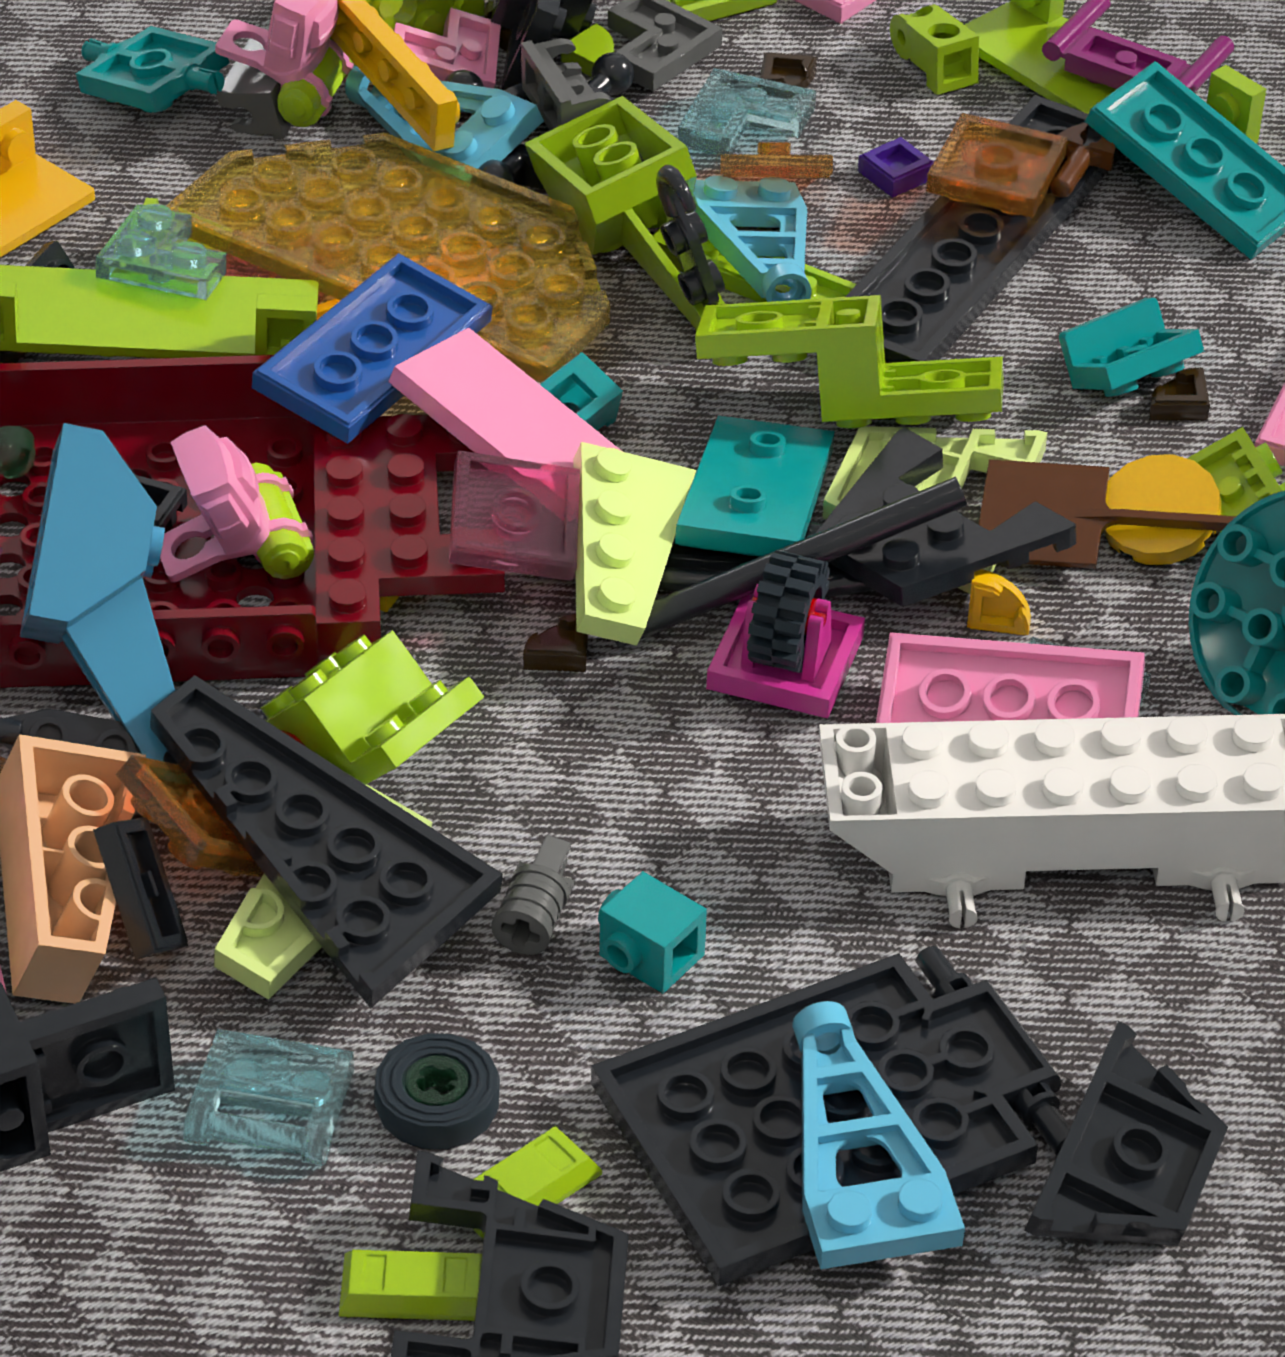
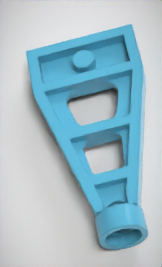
(491, 133)
(762, 203)
(874, 1217)

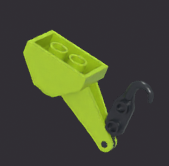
(617, 196)

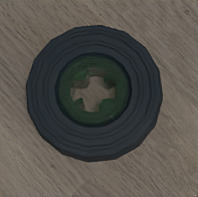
(426, 1116)

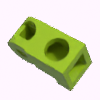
(937, 46)

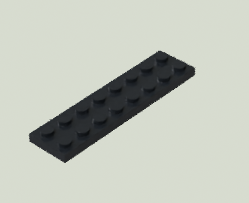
(966, 254)

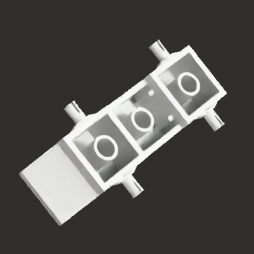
(988, 800)

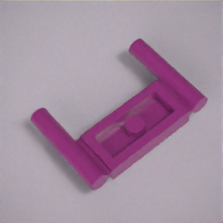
(1115, 60)

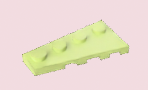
(623, 537)
(267, 938)

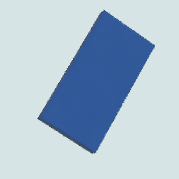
(343, 361)

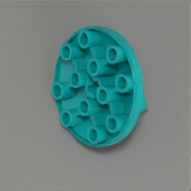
(1241, 610)

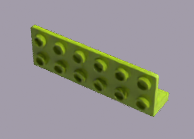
(1013, 43)
(87, 315)

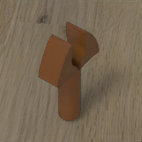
(1080, 158)

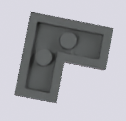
(663, 39)

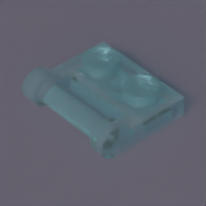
(272, 1078)

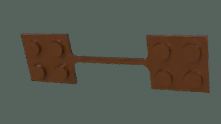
(1077, 495)

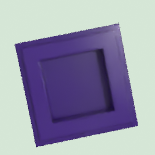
(895, 167)

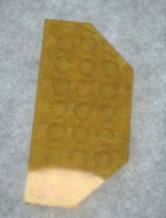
(358, 206)

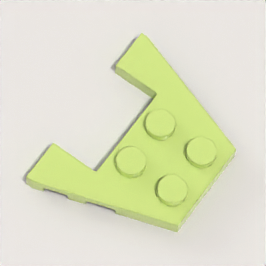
(959, 458)

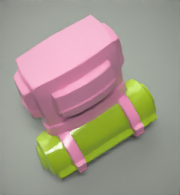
(296, 56)
(240, 505)

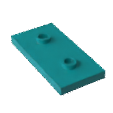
(1196, 157)
(754, 487)

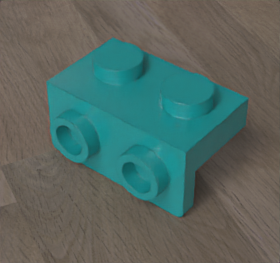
(1126, 346)

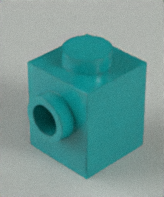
(651, 931)

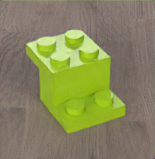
(369, 707)

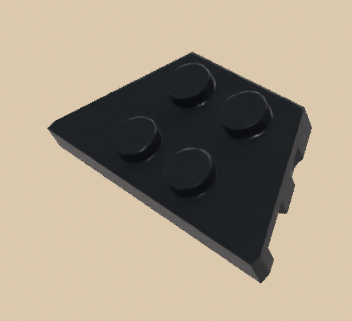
(1130, 1155)

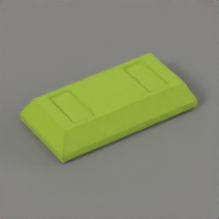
(544, 1169)
(410, 1285)

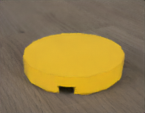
(1161, 485)

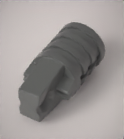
(534, 900)

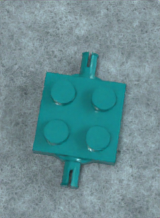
(151, 68)

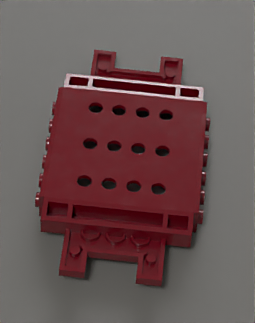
(362, 501)

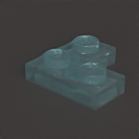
(740, 101)
(155, 254)

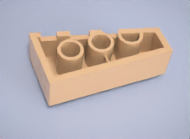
(51, 863)

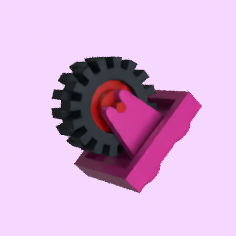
(787, 640)

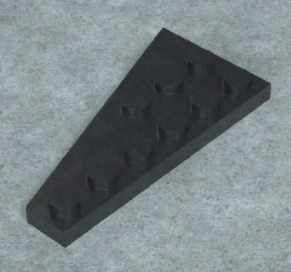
(344, 858)

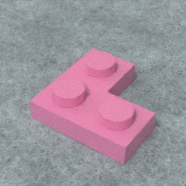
(466, 44)

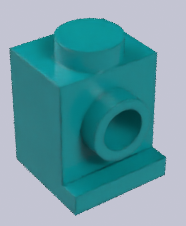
(586, 391)

